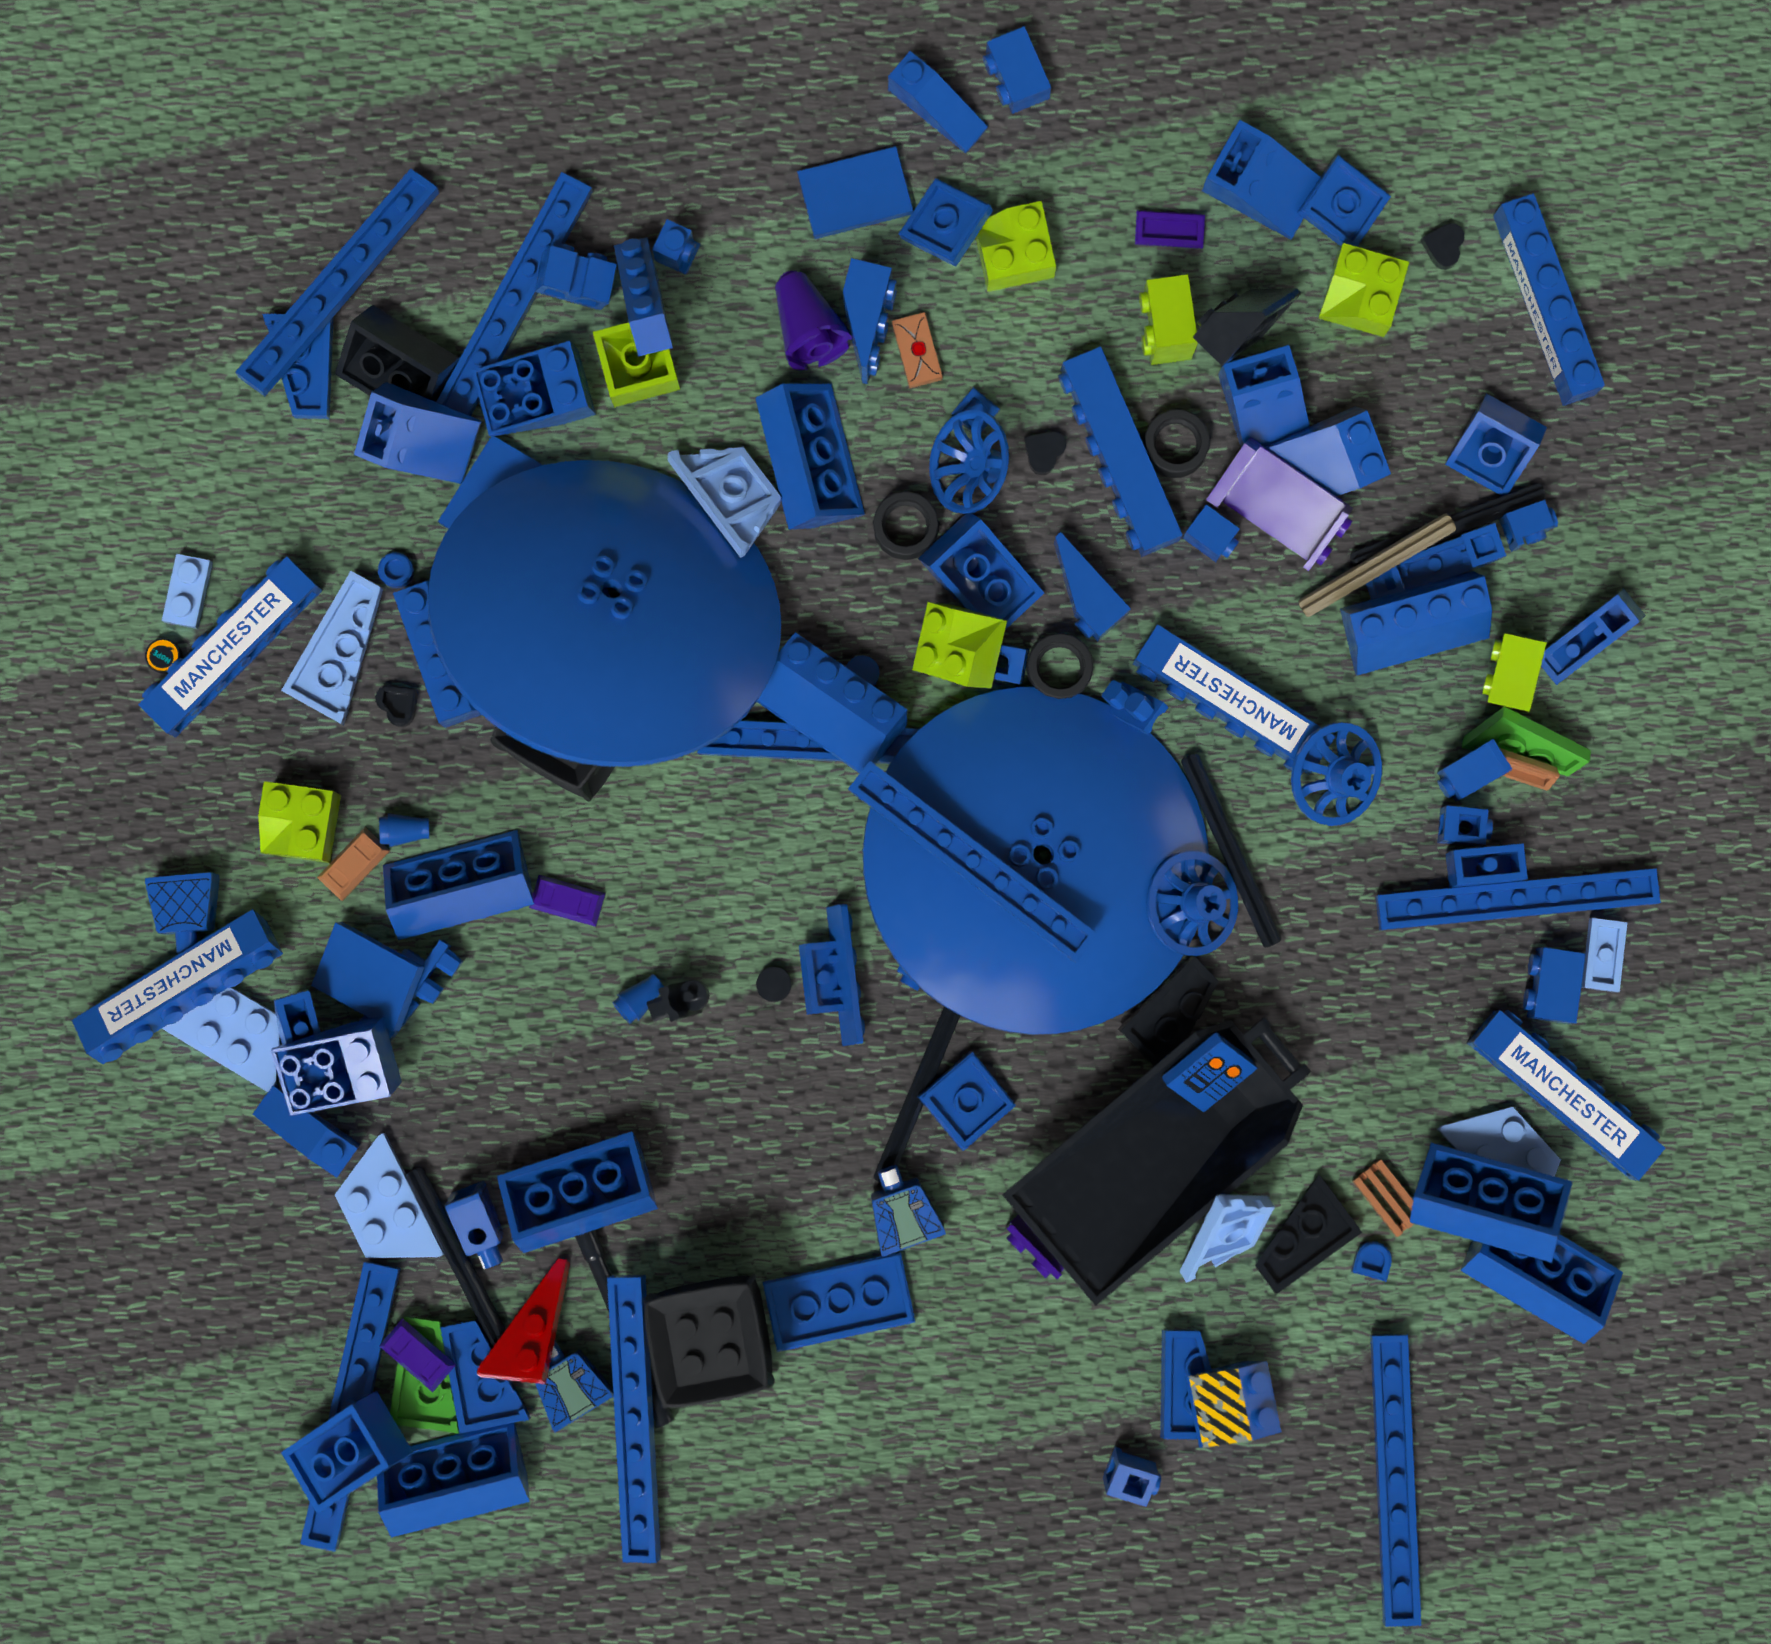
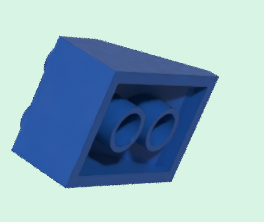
(1337, 452)
(980, 571)
(347, 1452)

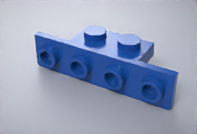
(831, 976)

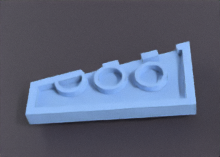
(335, 653)

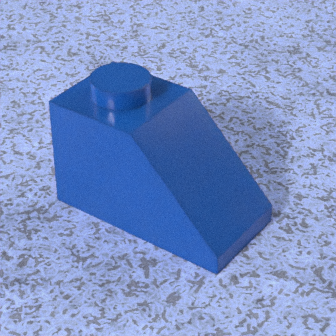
(296, 1016)

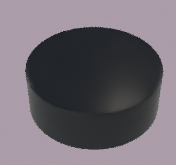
(773, 984)

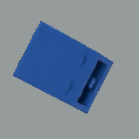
(1261, 180)
(866, 297)
(534, 390)
(1264, 396)
(416, 435)
(337, 1067)

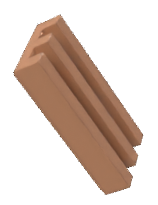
(1369, 1173)

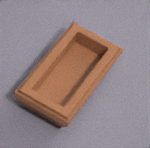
(1530, 771)
(353, 864)

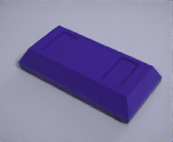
(1169, 229)
(567, 900)
(417, 1355)

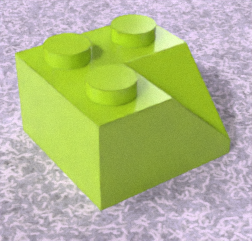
(1016, 247)
(1363, 290)
(1170, 320)
(630, 375)
(959, 645)
(1515, 672)
(298, 821)

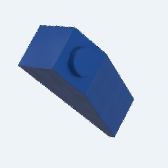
(935, 102)
(1091, 597)
(1591, 636)
(1473, 771)
(307, 1133)

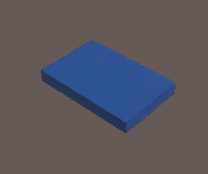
(855, 192)
(492, 466)
(367, 975)

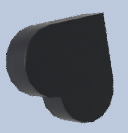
(1444, 245)
(1043, 451)
(398, 703)

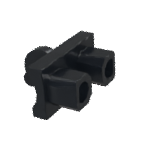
(679, 1001)

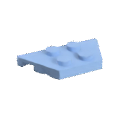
(729, 491)
(235, 1034)
(1504, 1138)
(384, 1207)
(1227, 1231)

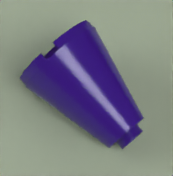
(808, 323)

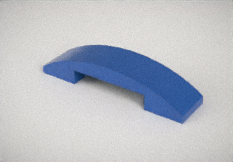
(1441, 562)

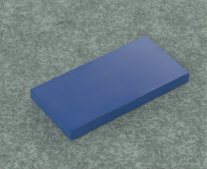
(838, 1302)

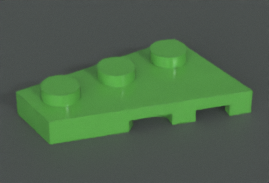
(1530, 740)
(412, 1401)

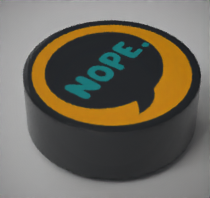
(162, 654)

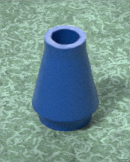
(402, 829)
(633, 1000)

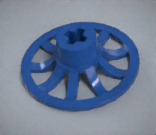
(978, 462)
(1343, 776)
(1198, 903)

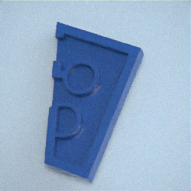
(309, 378)
(1181, 1356)
(478, 1400)

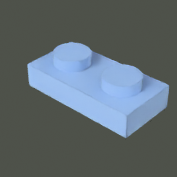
(187, 591)
(1604, 955)

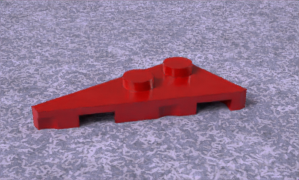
(528, 1342)

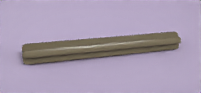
(1377, 565)

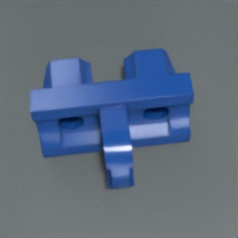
(1133, 706)
(439, 957)

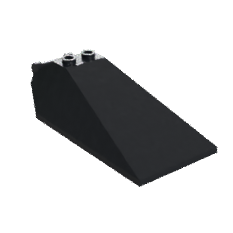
(1156, 1163)

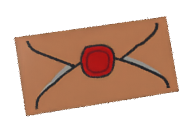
(917, 350)

